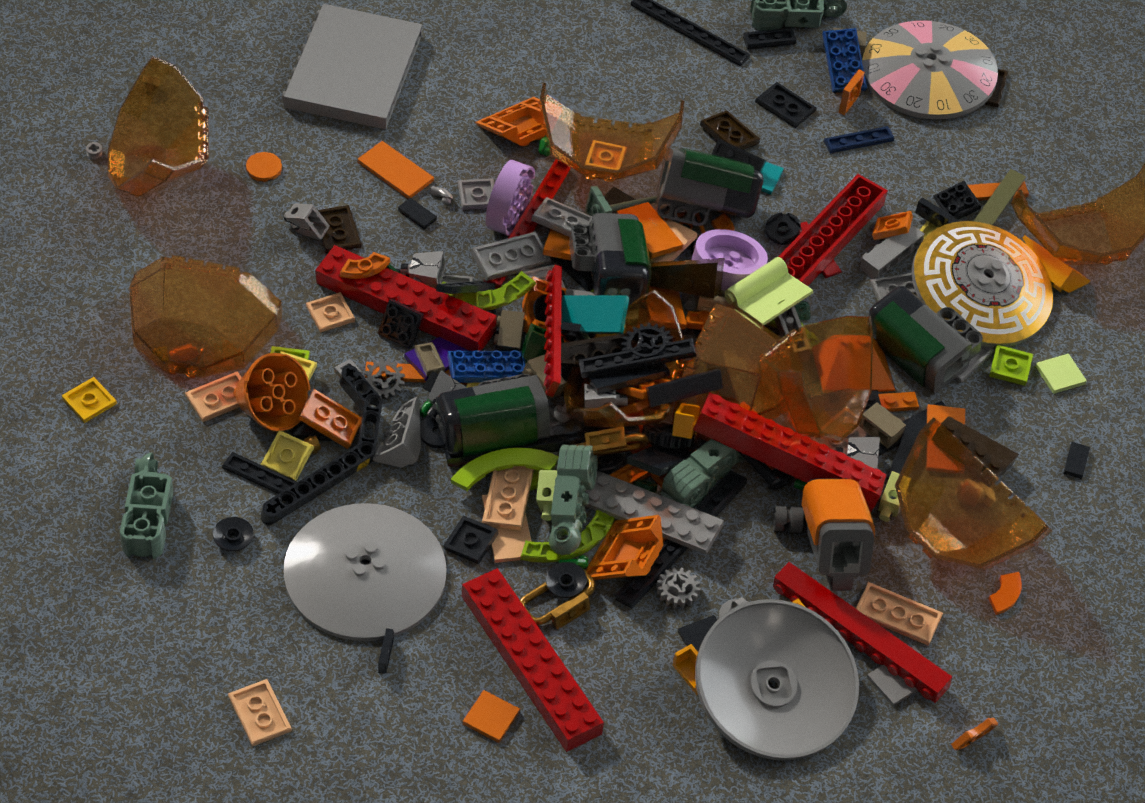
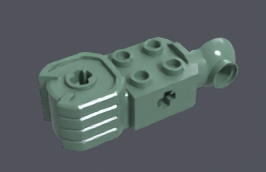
(794, 13)
(575, 474)
(694, 477)
(146, 509)

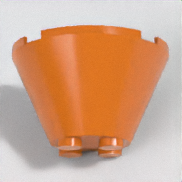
(273, 391)

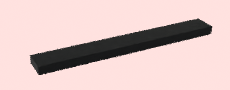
(692, 30)

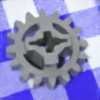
(393, 377)
(675, 585)

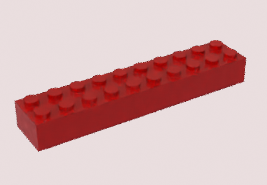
(833, 229)
(443, 313)
(783, 447)
(532, 660)

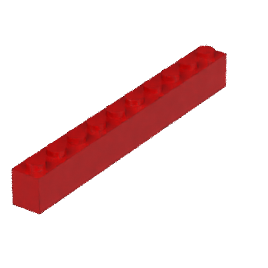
(864, 633)

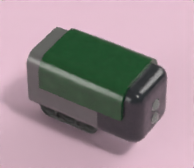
(704, 184)
(614, 253)
(923, 340)
(493, 415)

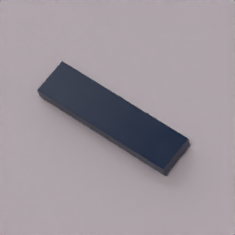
(859, 139)

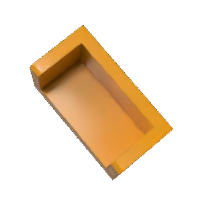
(685, 420)
(685, 663)

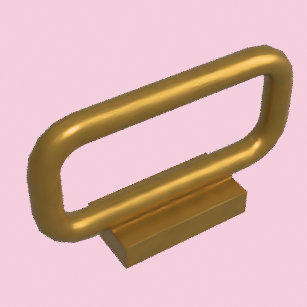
(614, 441)
(566, 611)

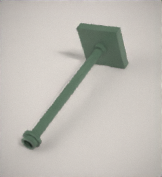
(597, 204)

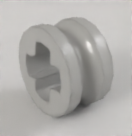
(94, 145)

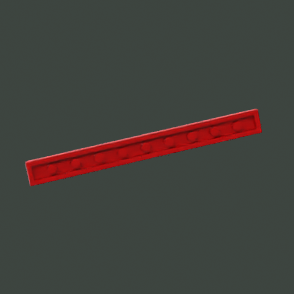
(547, 188)
(553, 331)

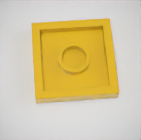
(89, 399)

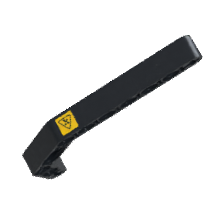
(351, 382)

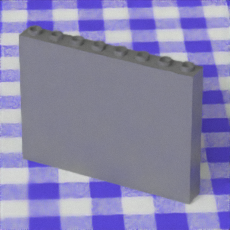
(352, 66)

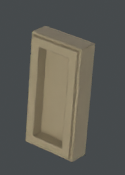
(429, 358)

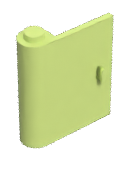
(767, 292)

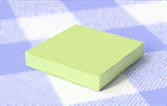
(1061, 373)

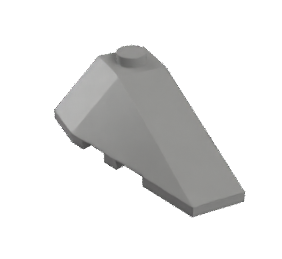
(403, 438)

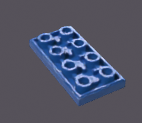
(843, 57)
(484, 365)

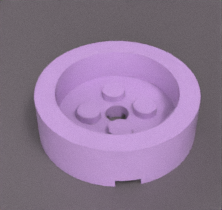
(509, 197)
(741, 253)

